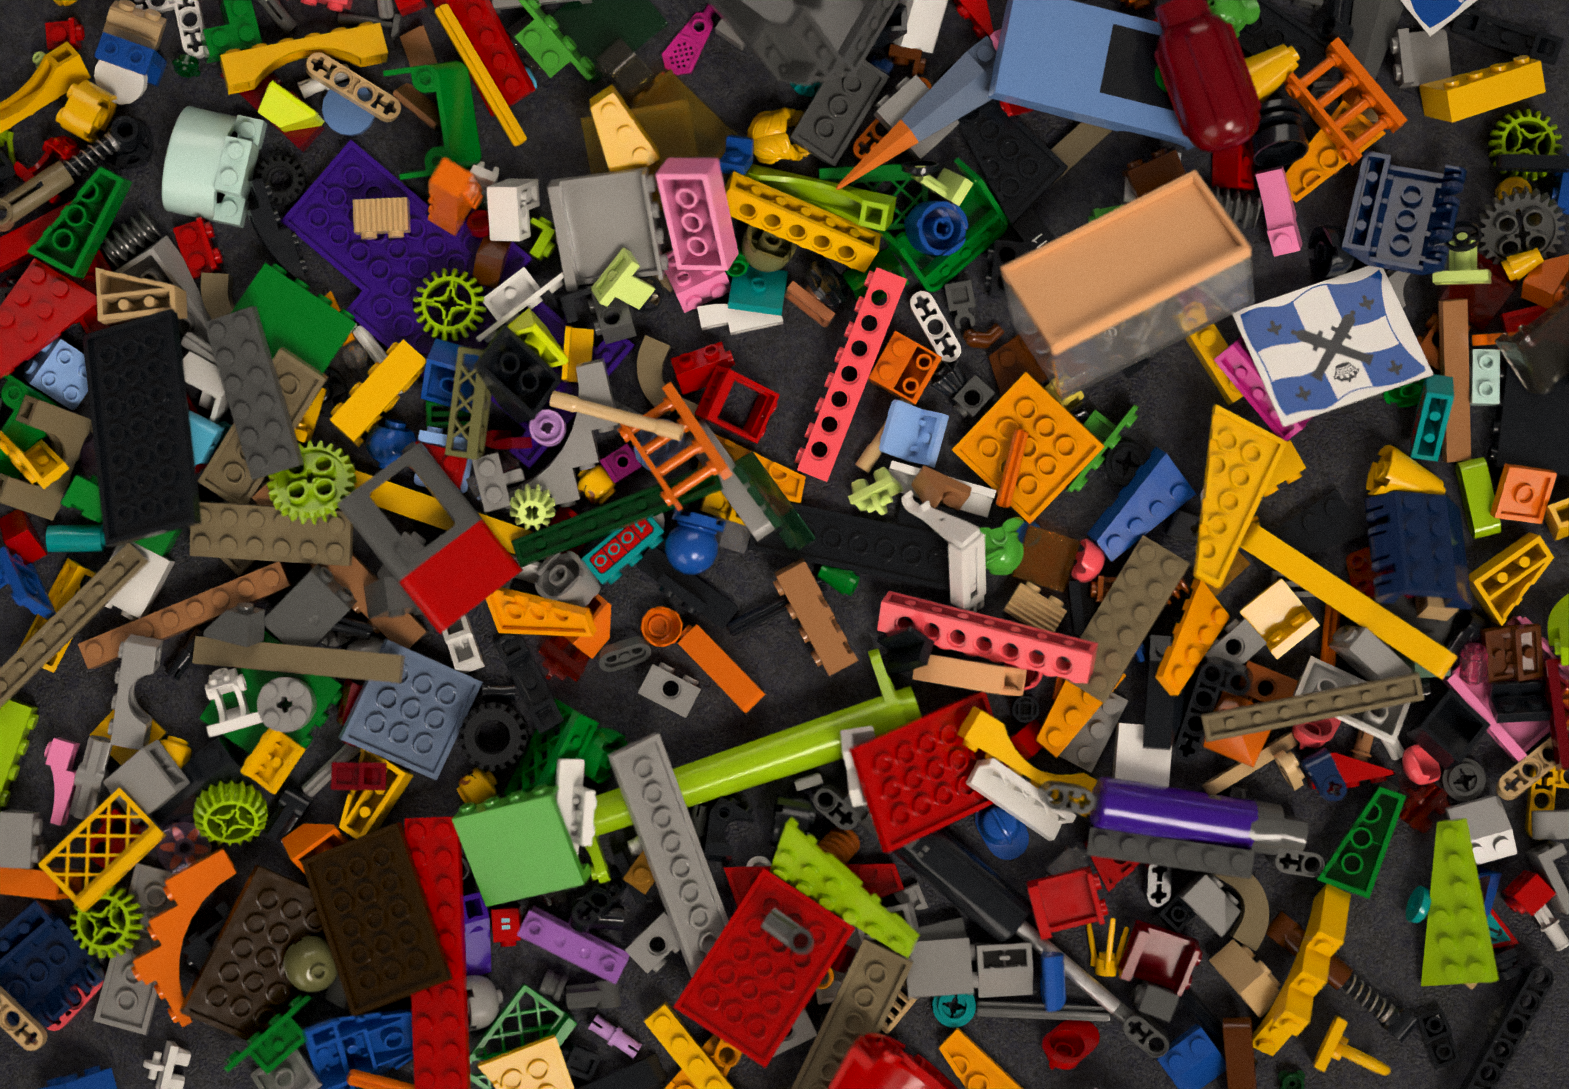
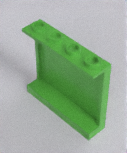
(519, 846)

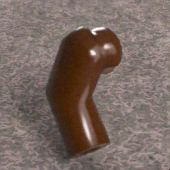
(982, 339)

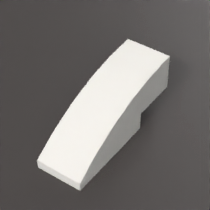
(738, 320)
(463, 646)

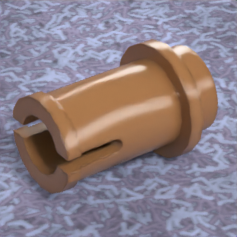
(1362, 746)

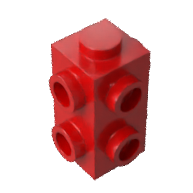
(696, 367)

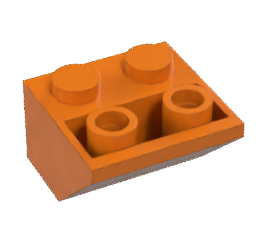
(904, 368)

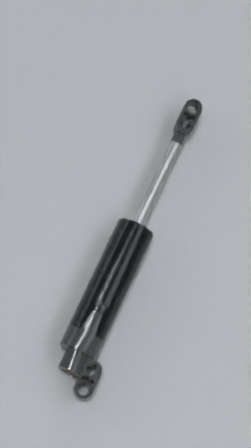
(990, 904)

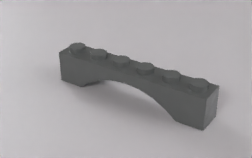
(1170, 853)

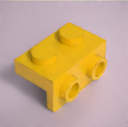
(272, 760)

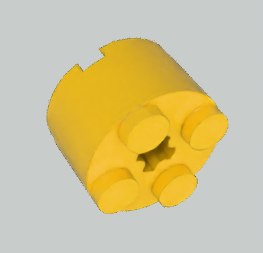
(87, 110)

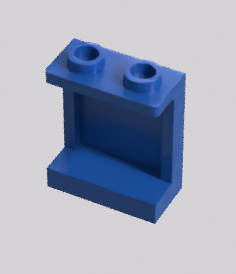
(131, 57)

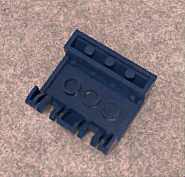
(1402, 215)
(1421, 547)
(44, 965)

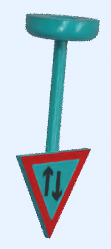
(1420, 903)

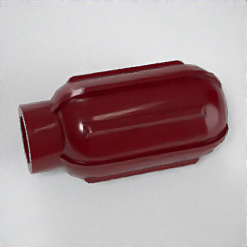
(1206, 76)

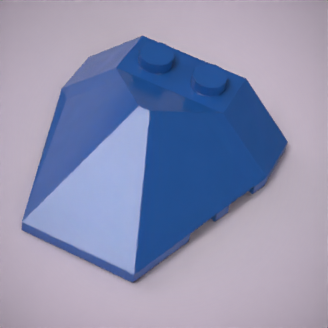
(361, 1043)

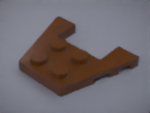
(1012, 362)

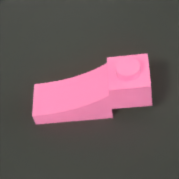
(1279, 211)
(61, 757)

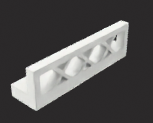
(977, 503)
(1017, 797)

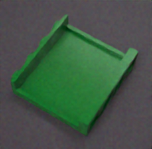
(296, 317)
(327, 692)

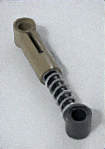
(60, 176)

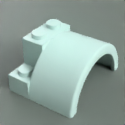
(209, 161)

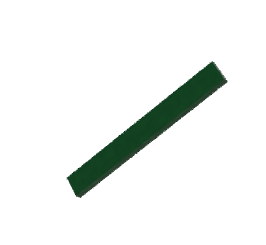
(607, 519)

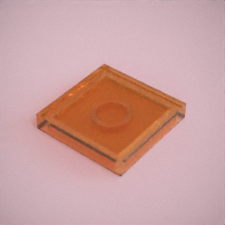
(1047, 558)

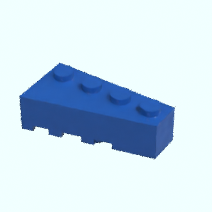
(1142, 505)

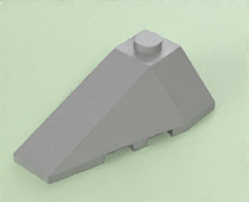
(166, 265)

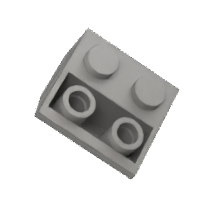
(1004, 968)

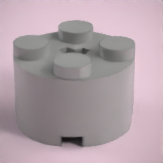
(567, 580)
(270, 704)

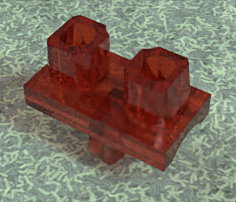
(559, 662)
(1422, 804)

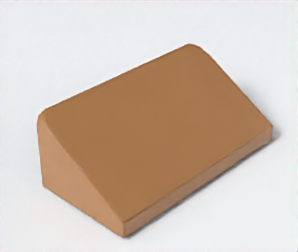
(418, 47)
(419, 105)

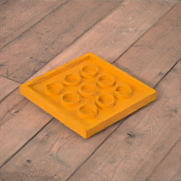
(1054, 450)

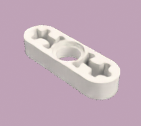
(918, 313)

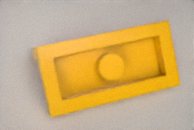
(578, 349)

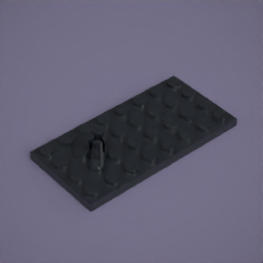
(141, 428)

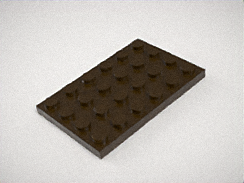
(376, 919)
(244, 971)

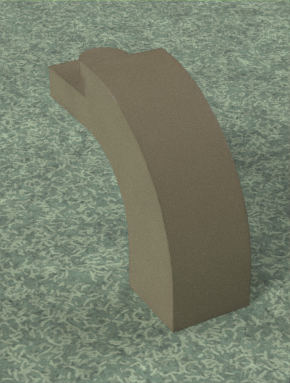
(217, 294)
(650, 372)
(1254, 911)

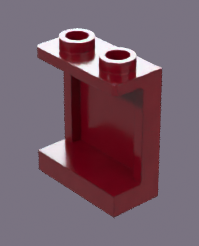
(1160, 957)

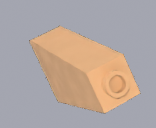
(972, 675)

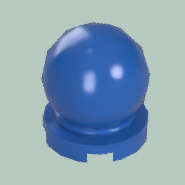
(693, 544)

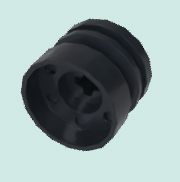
(1279, 135)

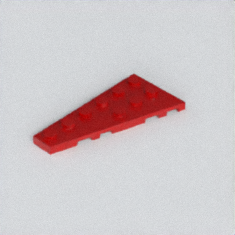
(38, 312)

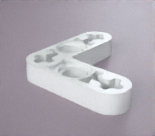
(175, 5)

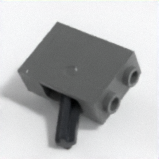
(313, 610)

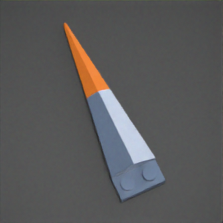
(952, 97)

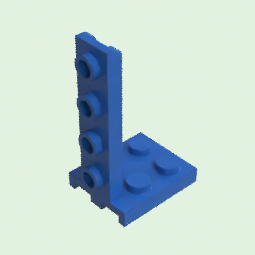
(25, 584)

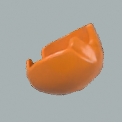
(661, 626)

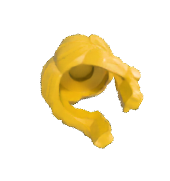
(770, 136)

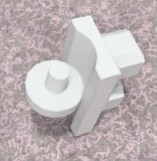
(171, 1056)

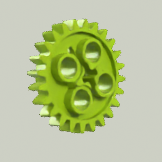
(312, 503)

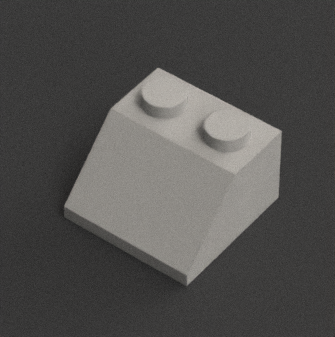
(1488, 827)

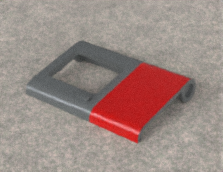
(455, 568)

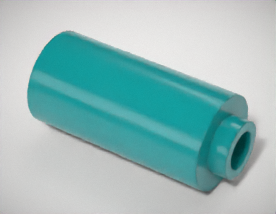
(75, 538)

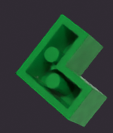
(238, 31)

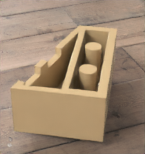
(129, 298)

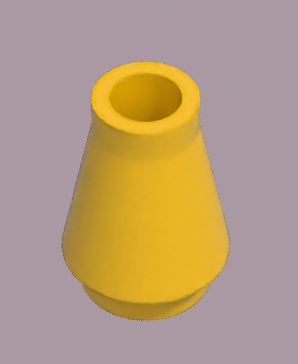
(1522, 263)

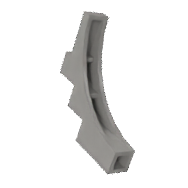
(581, 444)

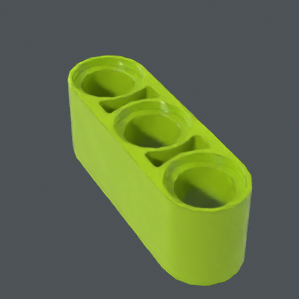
(1477, 497)

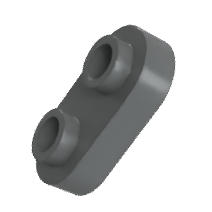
(624, 654)

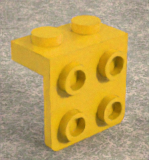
(37, 464)

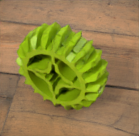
(1521, 136)
(451, 291)
(230, 813)
(127, 929)

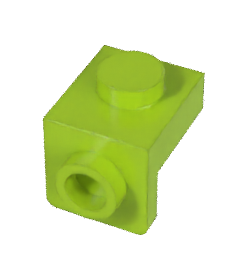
(544, 245)

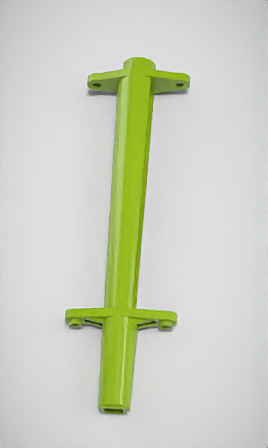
(765, 758)

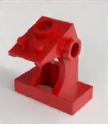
(59, 147)

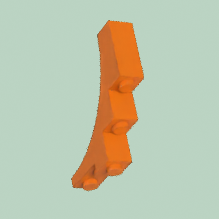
(162, 962)

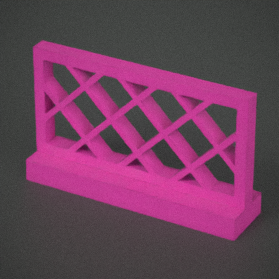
(1241, 370)

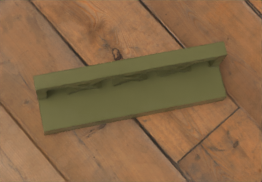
(479, 410)

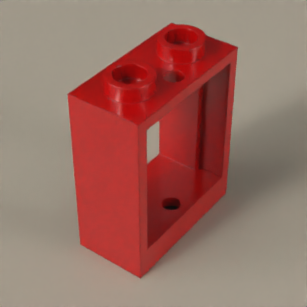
(716, 394)

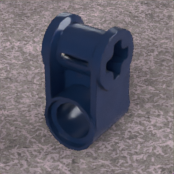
(1322, 770)

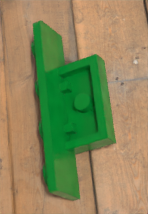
(276, 1043)

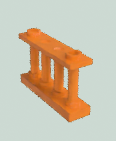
(1355, 77)
(699, 445)

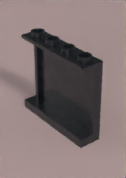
(1530, 426)

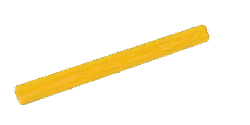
(480, 75)

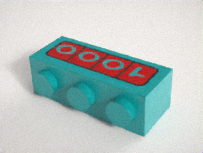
(1431, 417)
(623, 548)

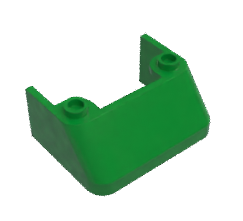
(456, 112)
(985, 226)
(20, 434)

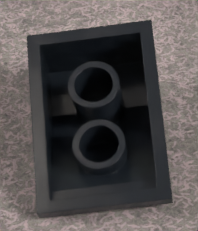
(516, 376)

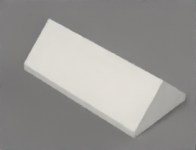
(923, 24)
(1381, 722)

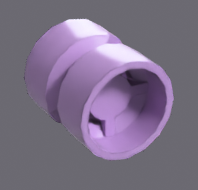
(548, 428)

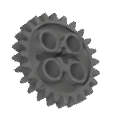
(1546, 223)

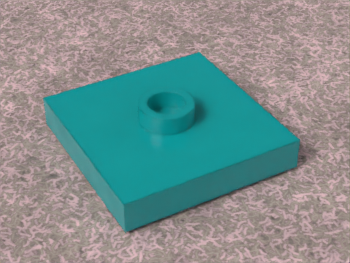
(758, 291)

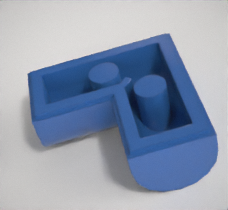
(1053, 981)

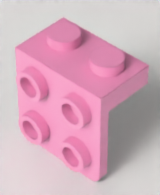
(696, 286)

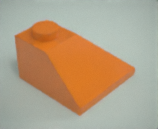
(601, 615)
(1239, 748)
(311, 840)

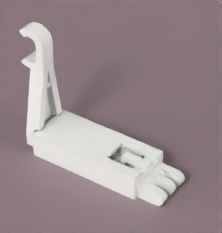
(965, 549)

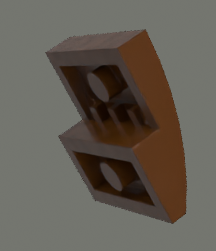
(1513, 652)

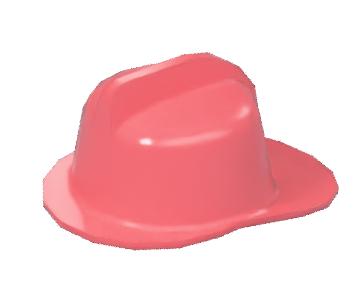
(1315, 733)

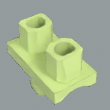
(876, 495)

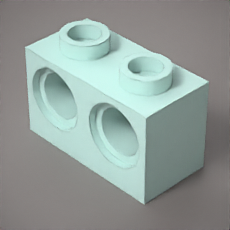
(1484, 377)

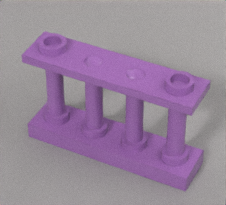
(577, 947)

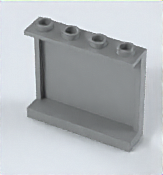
(601, 216)

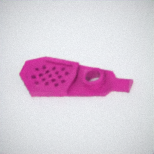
(692, 39)

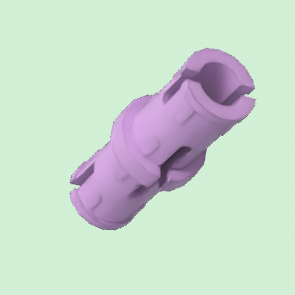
(615, 1036)

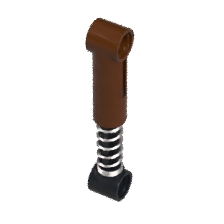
(1393, 1018)

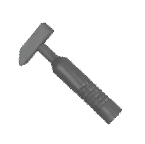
(344, 18)

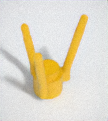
(1107, 962)

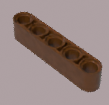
(1239, 1053)

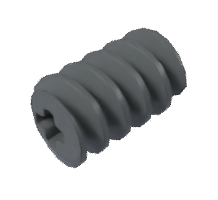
(1238, 208)
(130, 238)

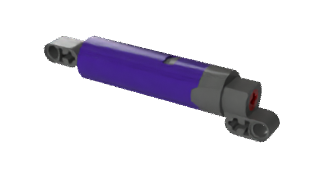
(1191, 818)

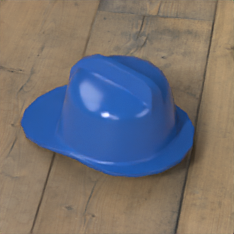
(1002, 832)

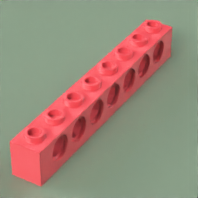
(822, 465)
(1000, 632)

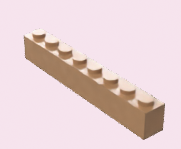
(189, 612)
(401, 630)

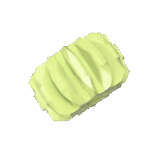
(532, 498)

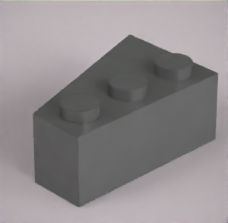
(389, 599)

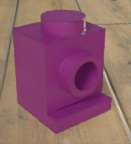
(619, 473)

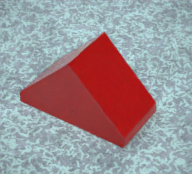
(21, 536)
(1024, 740)

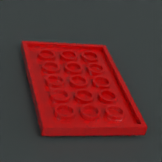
(920, 774)
(752, 982)

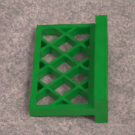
(882, 173)
(569, 744)
(560, 1027)

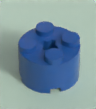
(933, 239)

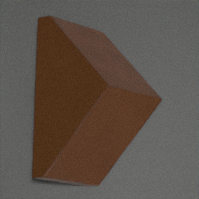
(490, 262)

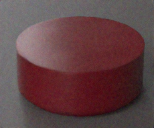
(478, 223)

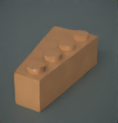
(815, 617)

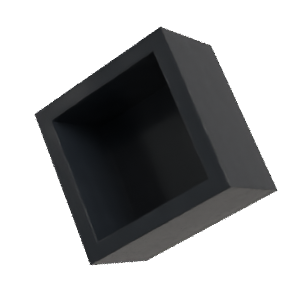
(1448, 729)

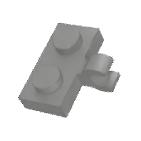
(494, 482)

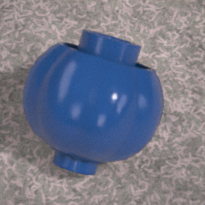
(387, 441)

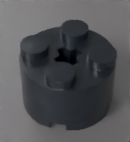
(786, 807)

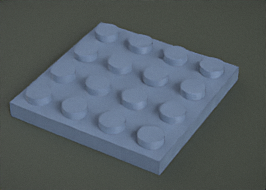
(412, 719)

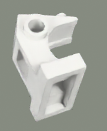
(223, 682)

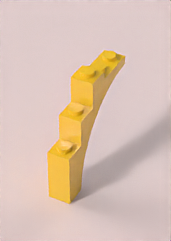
(1309, 971)

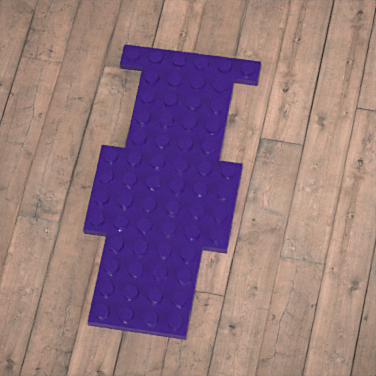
(394, 268)

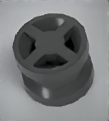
(553, 985)

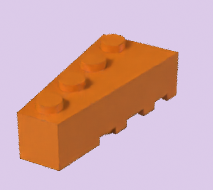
(452, 196)

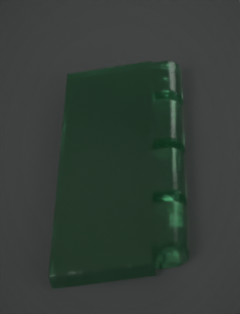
(779, 509)

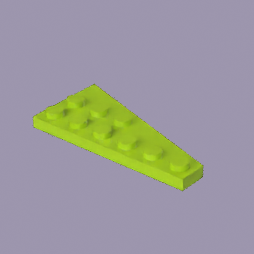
(838, 889)
(1457, 927)

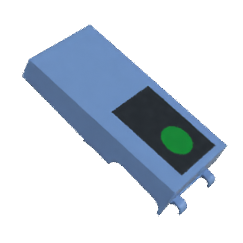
(1084, 67)

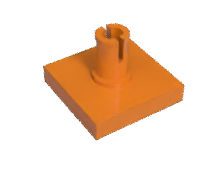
(1523, 493)

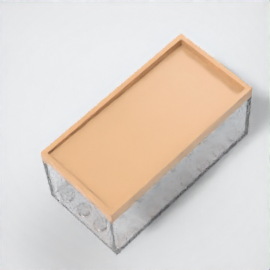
(1129, 284)

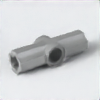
(90, 776)

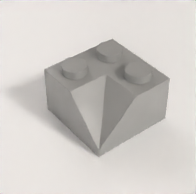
(21, 839)
(1209, 902)

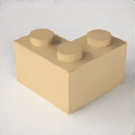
(1249, 979)

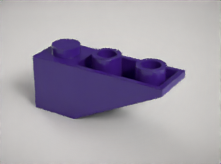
(476, 935)

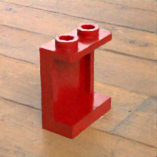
(1066, 901)

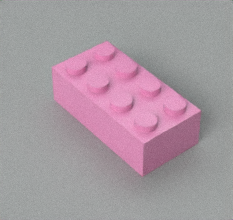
(697, 213)

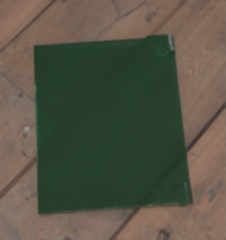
(599, 22)

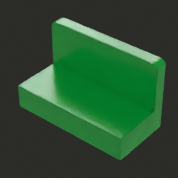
(883, 260)

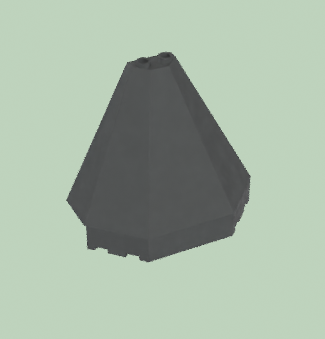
(807, 38)

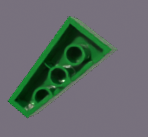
(83, 224)
(85, 496)
(1362, 849)

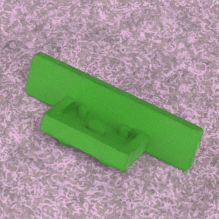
(549, 45)
(1108, 435)

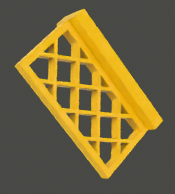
(119, 867)

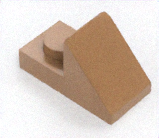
(940, 489)

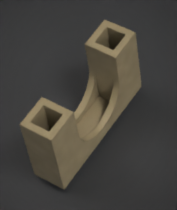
(67, 436)

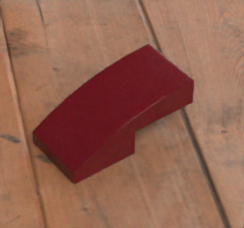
(503, 440)
(358, 776)

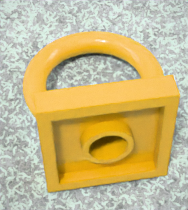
(1336, 1045)

